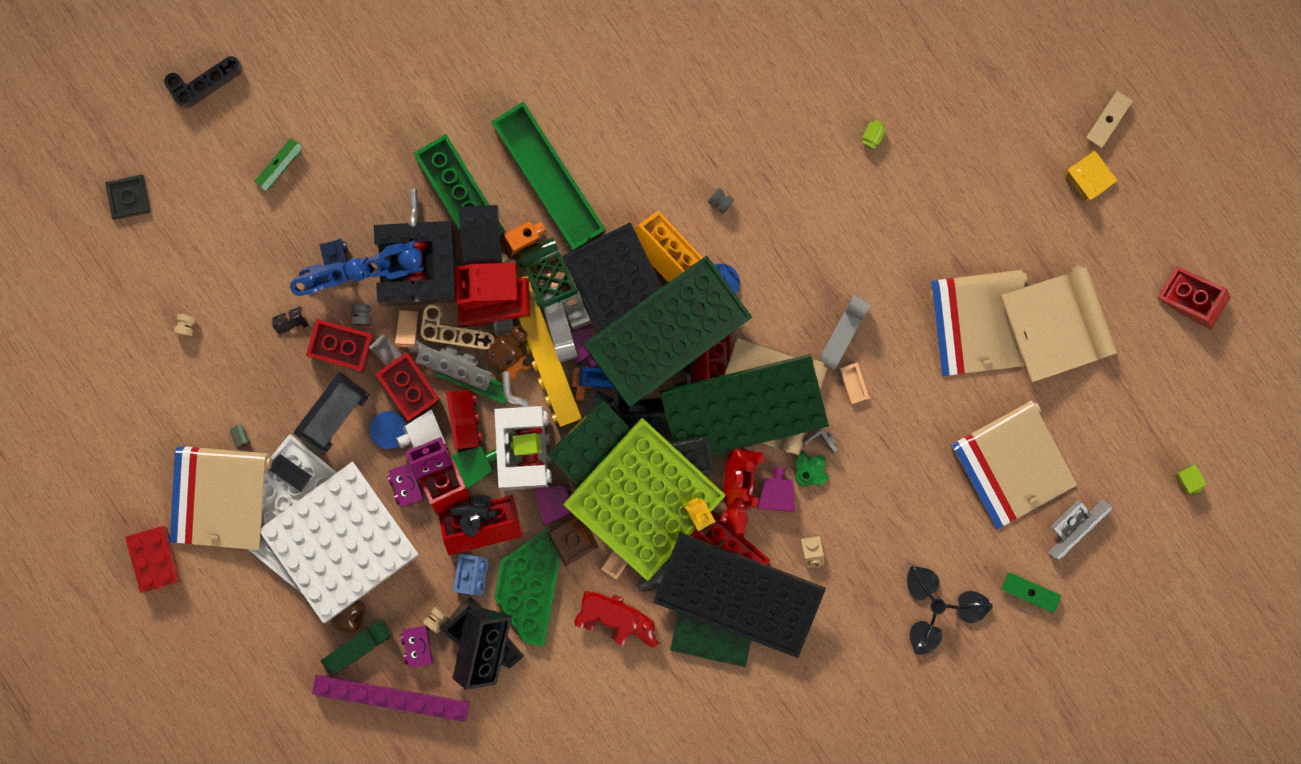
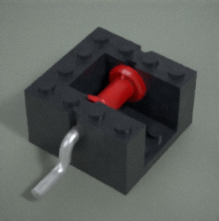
(437, 279)

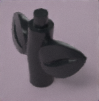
(473, 514)

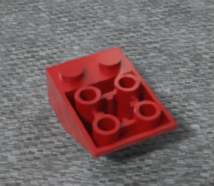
(485, 284)

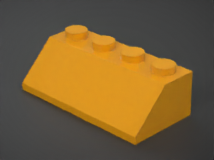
(666, 246)

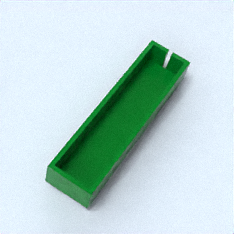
(548, 176)

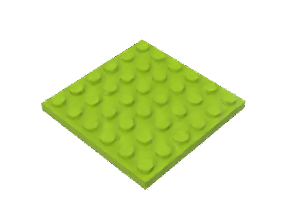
(640, 498)

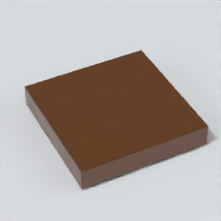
(572, 540)

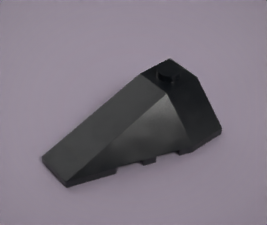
(454, 628)

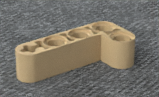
(458, 332)

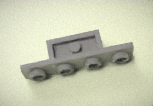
(455, 364)
(1075, 524)

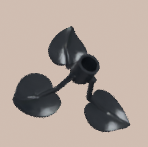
(921, 584)

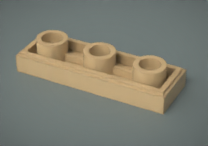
(1114, 110)

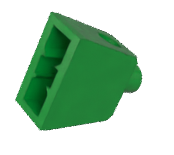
(474, 465)

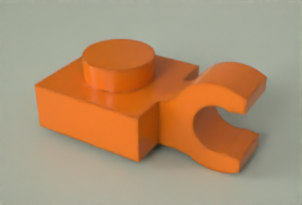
(516, 367)
(575, 384)

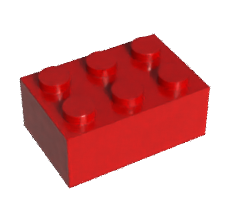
(339, 345)
(408, 387)
(153, 559)

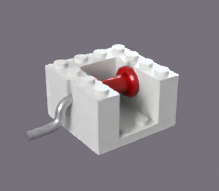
(526, 470)

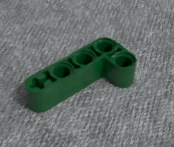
(357, 647)

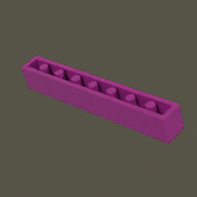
(391, 698)

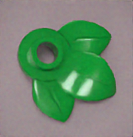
(812, 467)

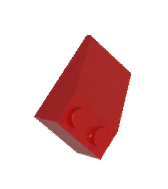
(1195, 297)
(445, 487)

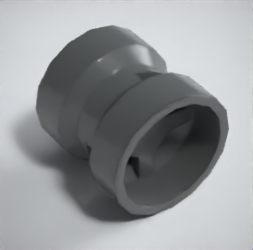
(719, 199)
(361, 315)

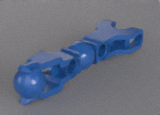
(357, 269)

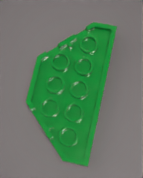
(528, 586)

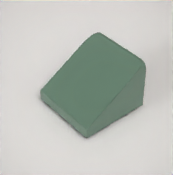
(239, 436)

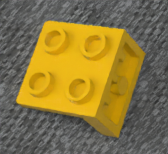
(1090, 176)

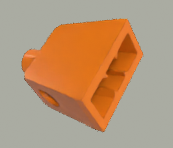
(515, 241)

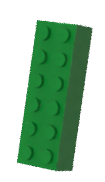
(450, 177)

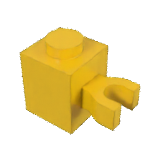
(699, 513)

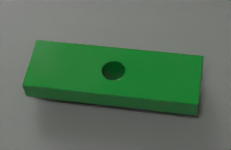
(278, 164)
(1042, 597)

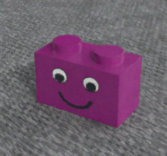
(428, 457)
(405, 485)
(417, 646)

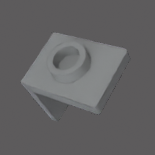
(576, 314)
(385, 350)
(829, 440)

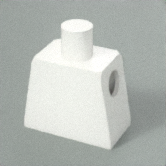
(420, 431)

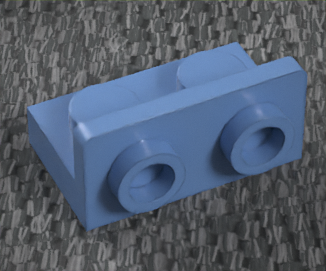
(470, 574)

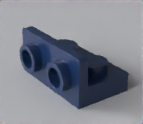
(334, 252)

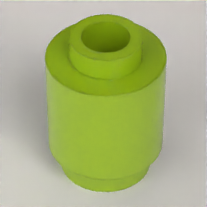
(873, 134)

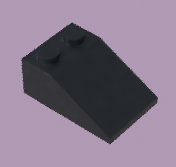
(480, 234)

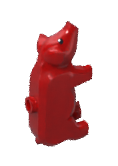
(738, 488)
(617, 615)

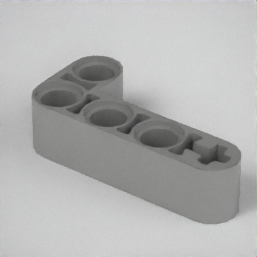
(560, 330)
(844, 332)

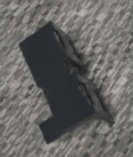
(285, 326)

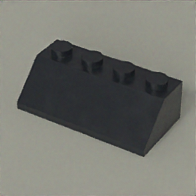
(481, 648)

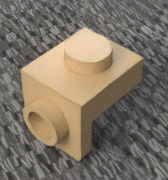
(813, 552)

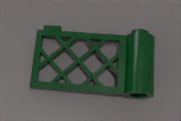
(540, 256)

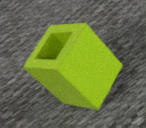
(526, 444)
(1191, 480)

